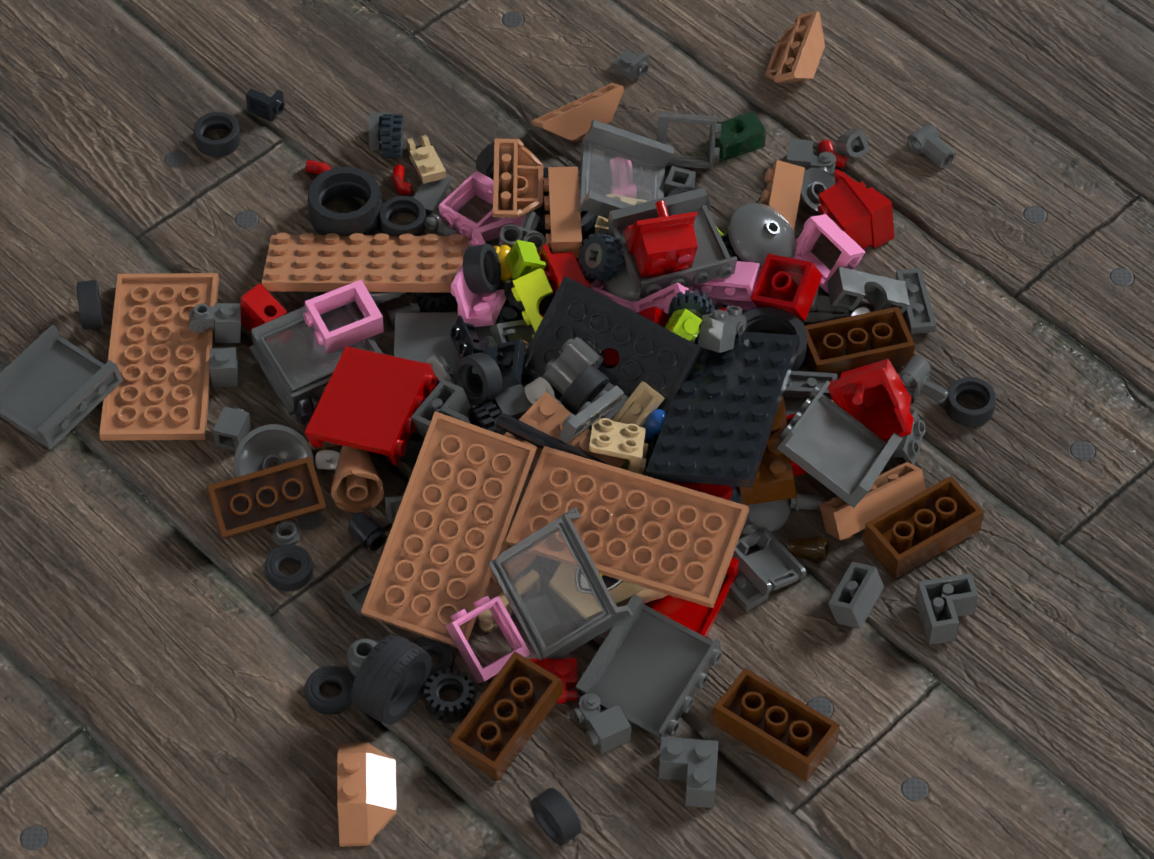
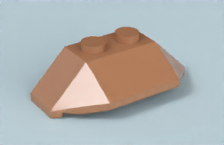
(798, 51)
(576, 117)
(516, 179)
(364, 792)

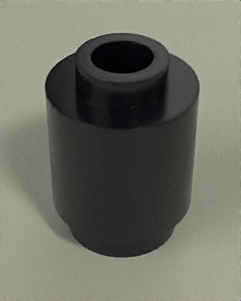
(367, 531)

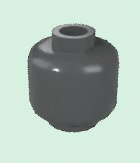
(357, 653)

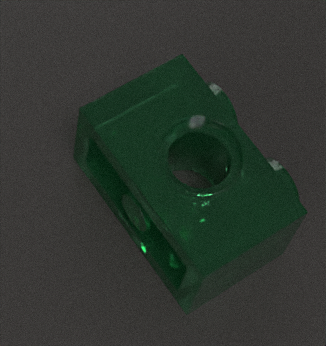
(740, 136)

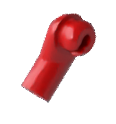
(827, 146)
(316, 167)
(398, 181)

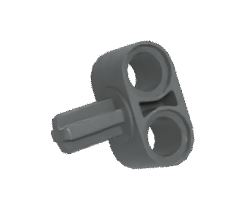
(526, 232)
(916, 380)

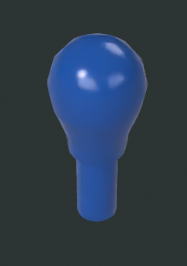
(654, 424)

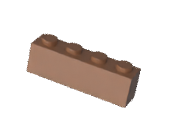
(784, 189)
(563, 216)
(886, 493)

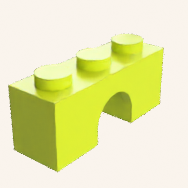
(531, 290)

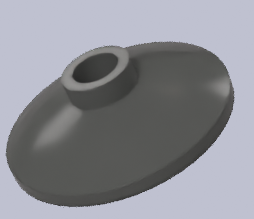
(814, 183)

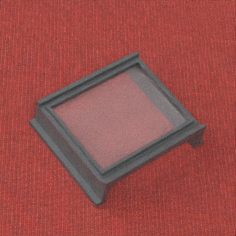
(620, 169)
(293, 358)
(557, 589)

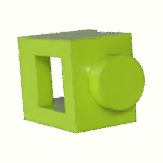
(523, 259)
(684, 324)

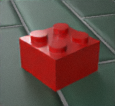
(787, 285)

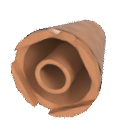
(356, 481)

